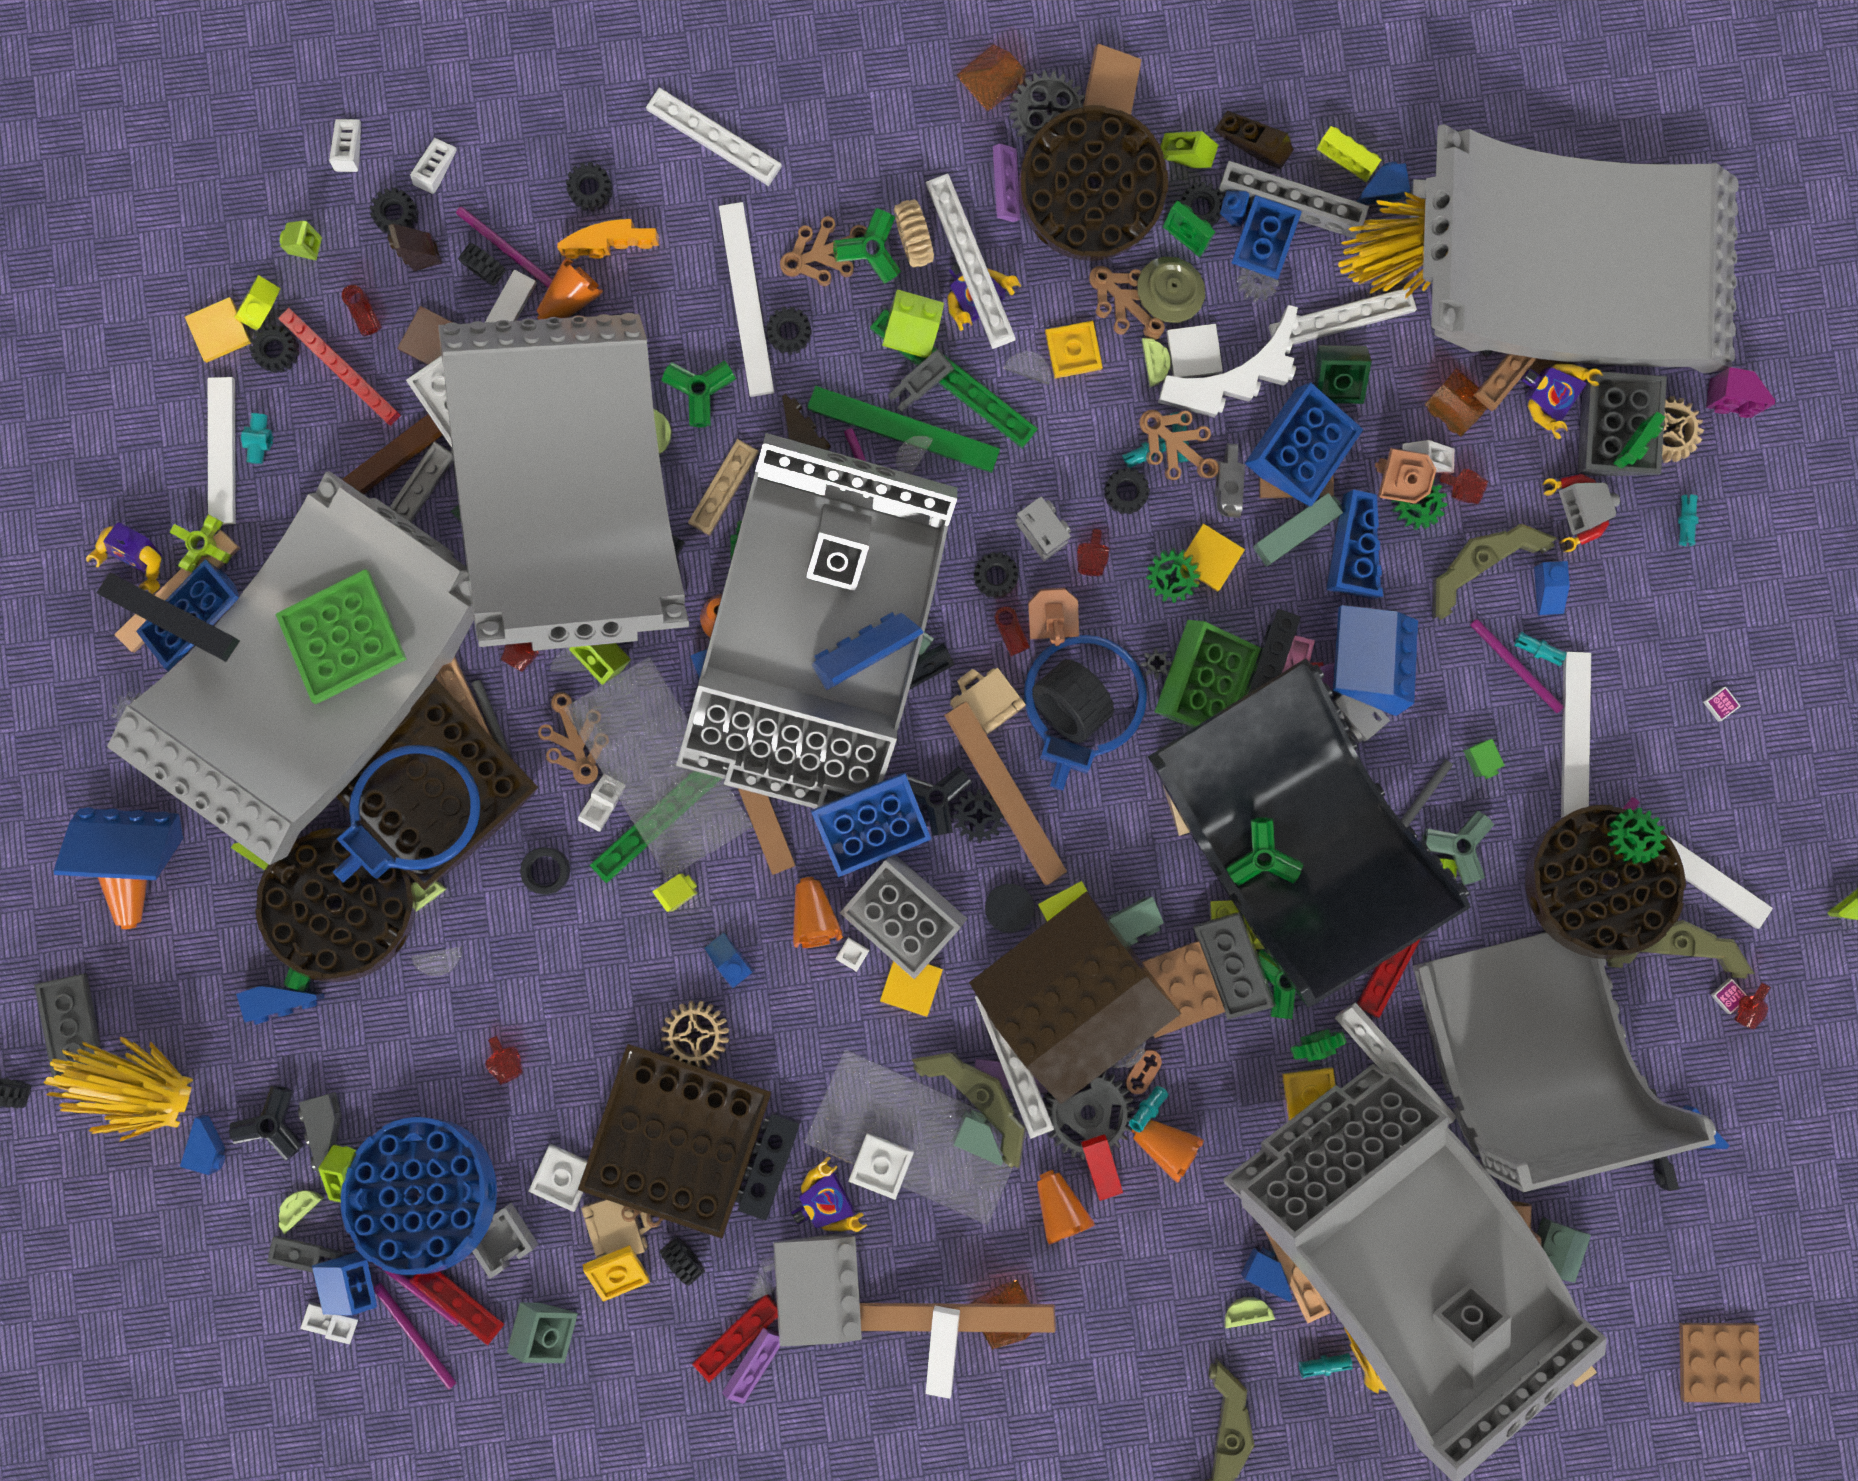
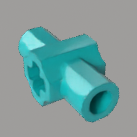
(257, 438)

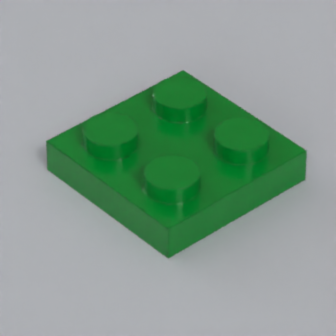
(1189, 229)
(1637, 444)

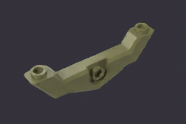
(1480, 555)
(1693, 941)
(985, 1093)
(1234, 1430)

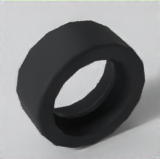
(529, 859)

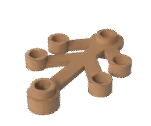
(819, 253)
(1122, 299)
(1175, 443)
(573, 743)

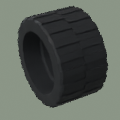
(1073, 700)

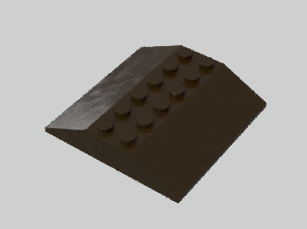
(421, 802)
(1073, 998)
(675, 1141)

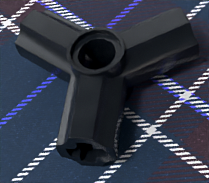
(950, 787)
(254, 1128)

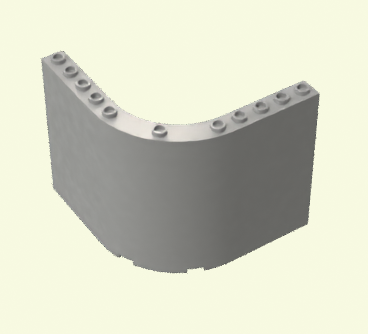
(1544, 1065)

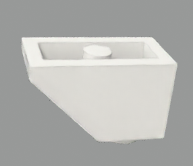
(1440, 455)

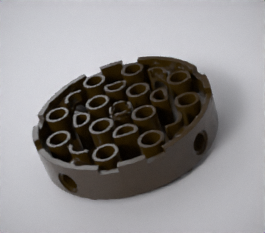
(1099, 146)
(1584, 913)
(326, 942)

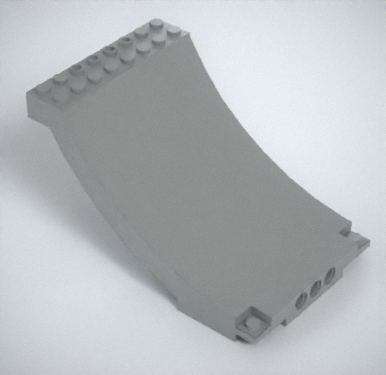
(1580, 256)
(560, 481)
(814, 563)
(243, 732)
(1420, 1265)

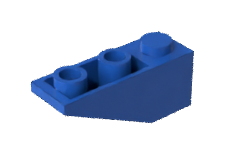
(267, 1000)

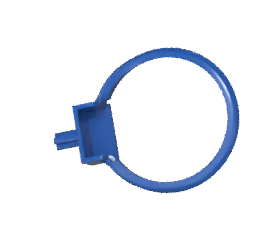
(1066, 754)
(370, 853)

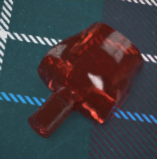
(1467, 487)
(1093, 556)
(519, 655)
(1753, 1008)
(504, 1063)

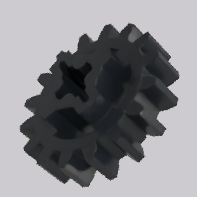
(979, 827)

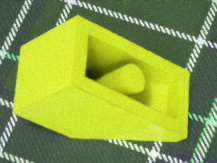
(257, 303)
(675, 892)

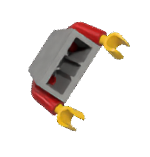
(1586, 506)

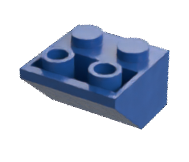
(344, 1285)

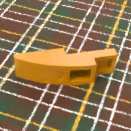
(597, 239)

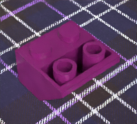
(1739, 393)

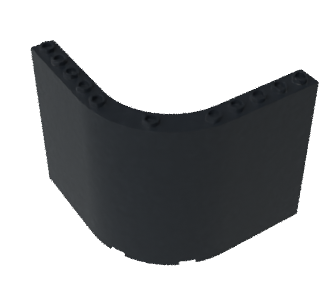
(1364, 873)

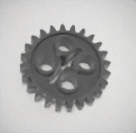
(1050, 89)

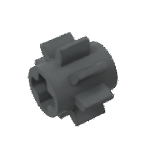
(1160, 659)

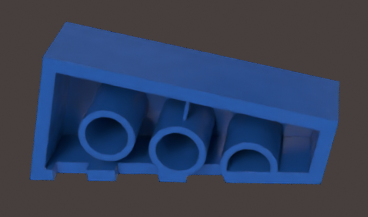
(1356, 548)

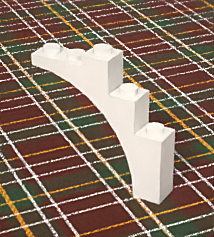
(1270, 365)

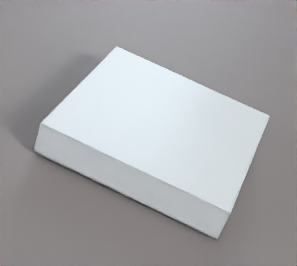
(1194, 351)
(881, 1166)
(559, 1178)

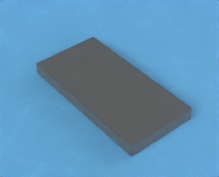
(1234, 965)
(67, 1017)

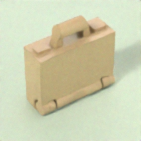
(990, 699)
(610, 1231)

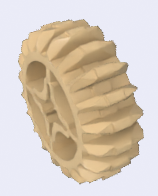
(914, 233)
(1680, 447)
(694, 1022)

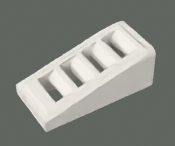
(346, 160)
(430, 180)

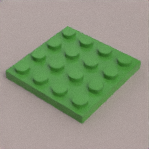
(340, 636)

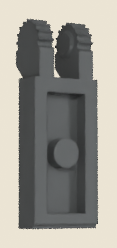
(922, 378)
(298, 1254)

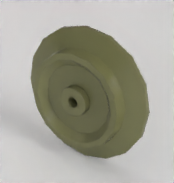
(1171, 289)

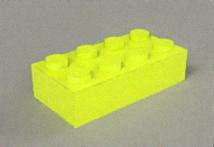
(1348, 153)

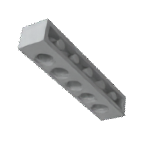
(1316, 205)

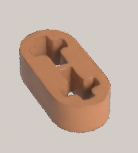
(1148, 1075)

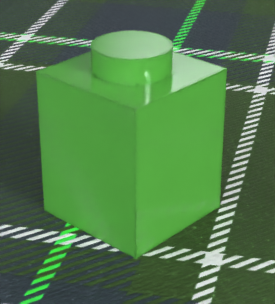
(1484, 759)

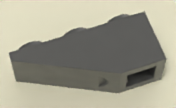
(322, 1125)

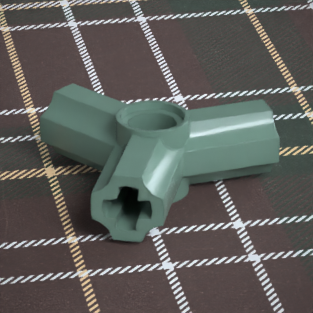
(1471, 833)

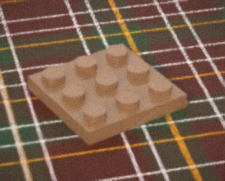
(1188, 983)
(1719, 1362)

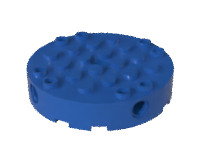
(454, 1204)

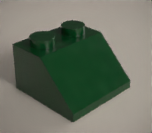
(1343, 372)

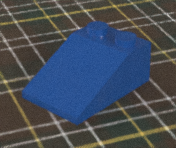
(1266, 237)

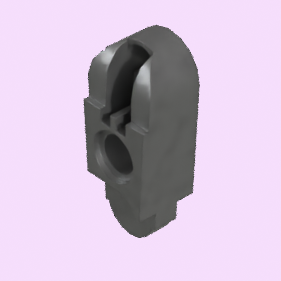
(1230, 483)

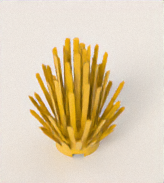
(1391, 247)
(124, 1091)

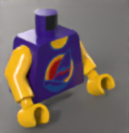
(959, 299)
(1555, 392)
(132, 549)
(826, 1201)

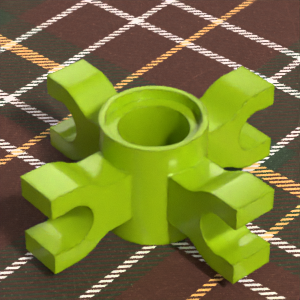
(191, 559)

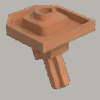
(1406, 475)
(1053, 615)

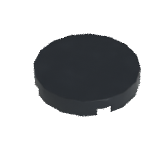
(1009, 908)

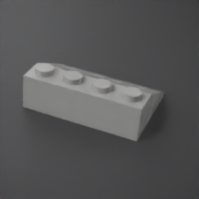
(903, 915)
(817, 1290)

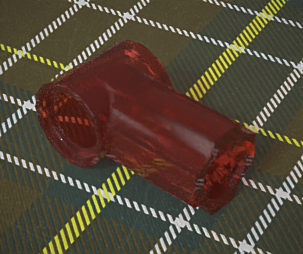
(361, 311)
(1011, 634)

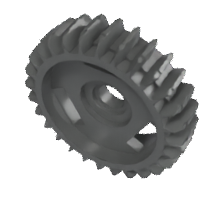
(1101, 1097)

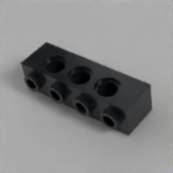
(1274, 648)
(760, 1205)

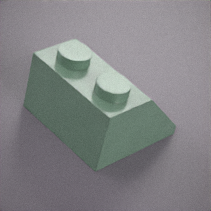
(1137, 919)
(977, 1137)
(1563, 1247)
(541, 1333)

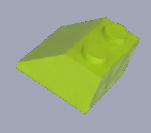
(913, 323)

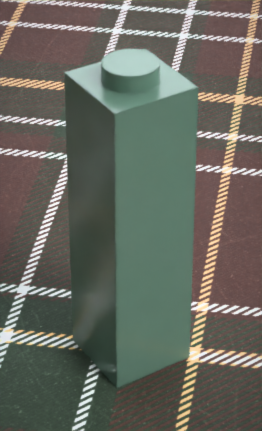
(1298, 529)

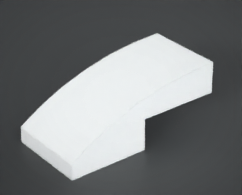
(599, 805)
(334, 1327)

